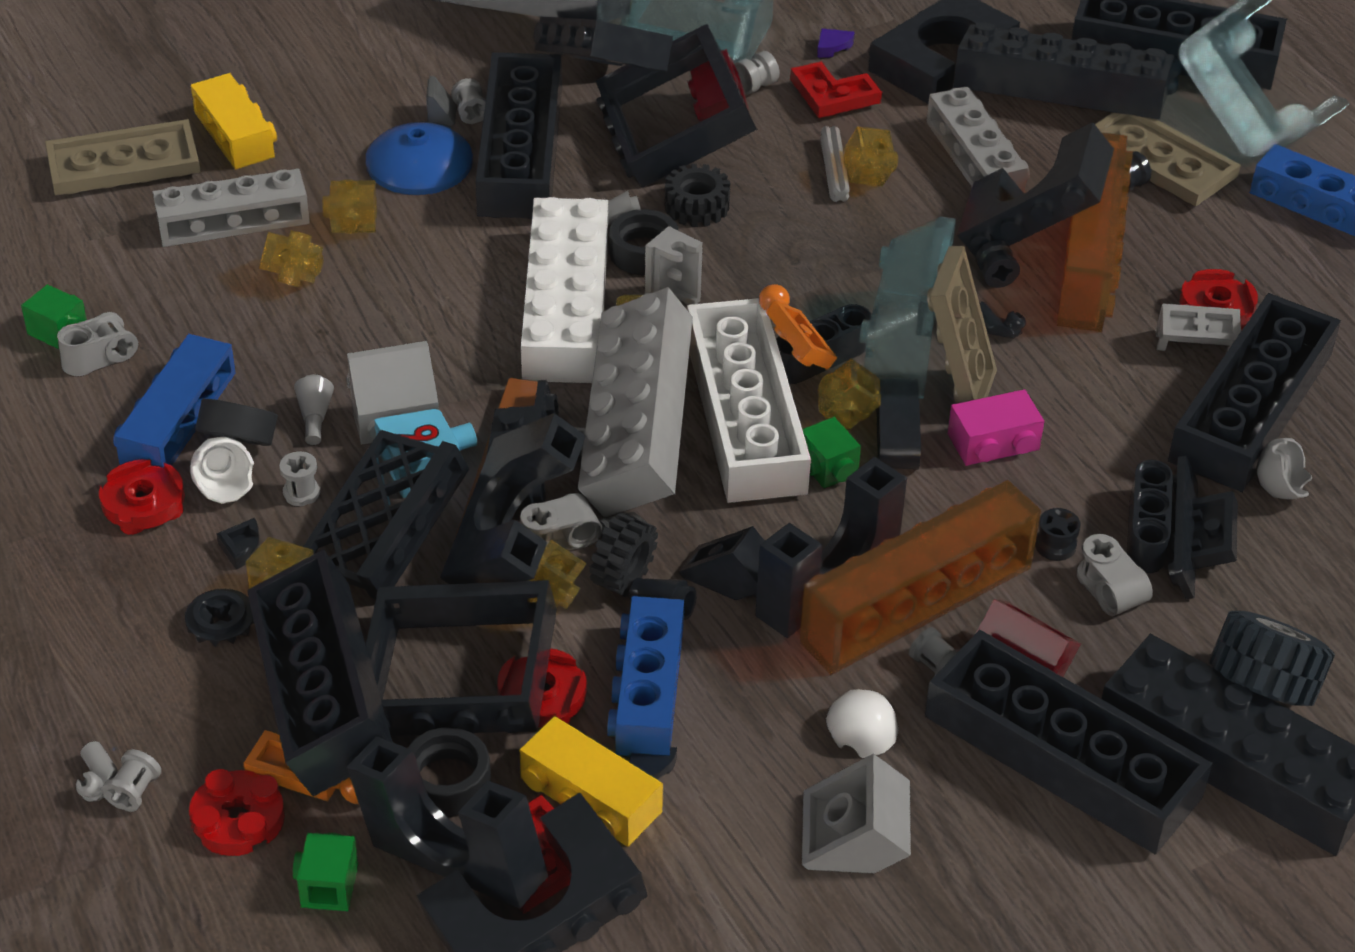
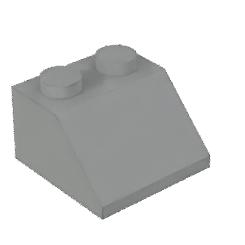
(390, 384)
(857, 819)

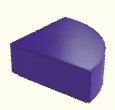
(834, 41)

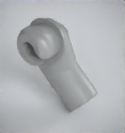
(100, 768)

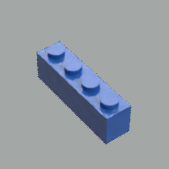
(170, 408)

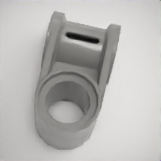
(93, 344)
(564, 520)
(1112, 575)

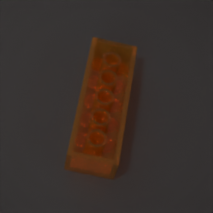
(1097, 249)
(918, 576)

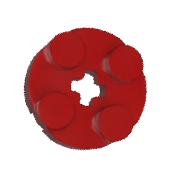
(1222, 285)
(133, 514)
(565, 681)
(234, 789)

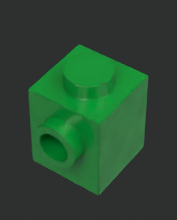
(50, 312)
(831, 451)
(326, 871)

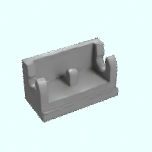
(675, 263)
(1197, 325)

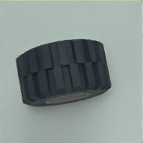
(1271, 658)

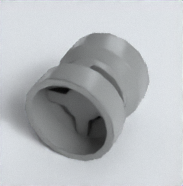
(758, 71)

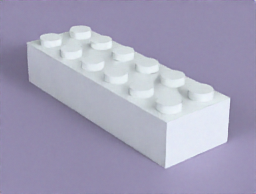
(564, 289)
(747, 402)

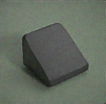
(440, 105)

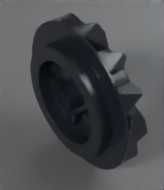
(217, 604)

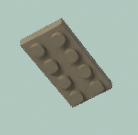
(122, 157)
(1174, 158)
(962, 327)

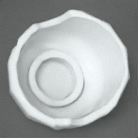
(222, 469)
(863, 722)

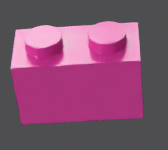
(995, 427)

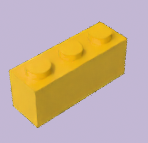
(233, 120)
(568, 762)

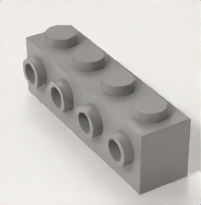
(973, 137)
(231, 207)

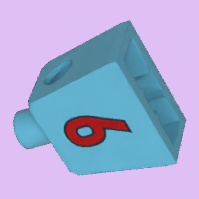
(427, 427)

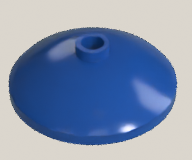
(419, 158)

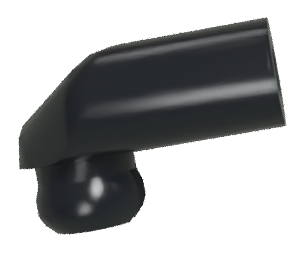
(1002, 327)

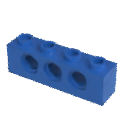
(1306, 187)
(648, 677)

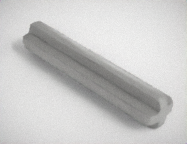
(834, 164)

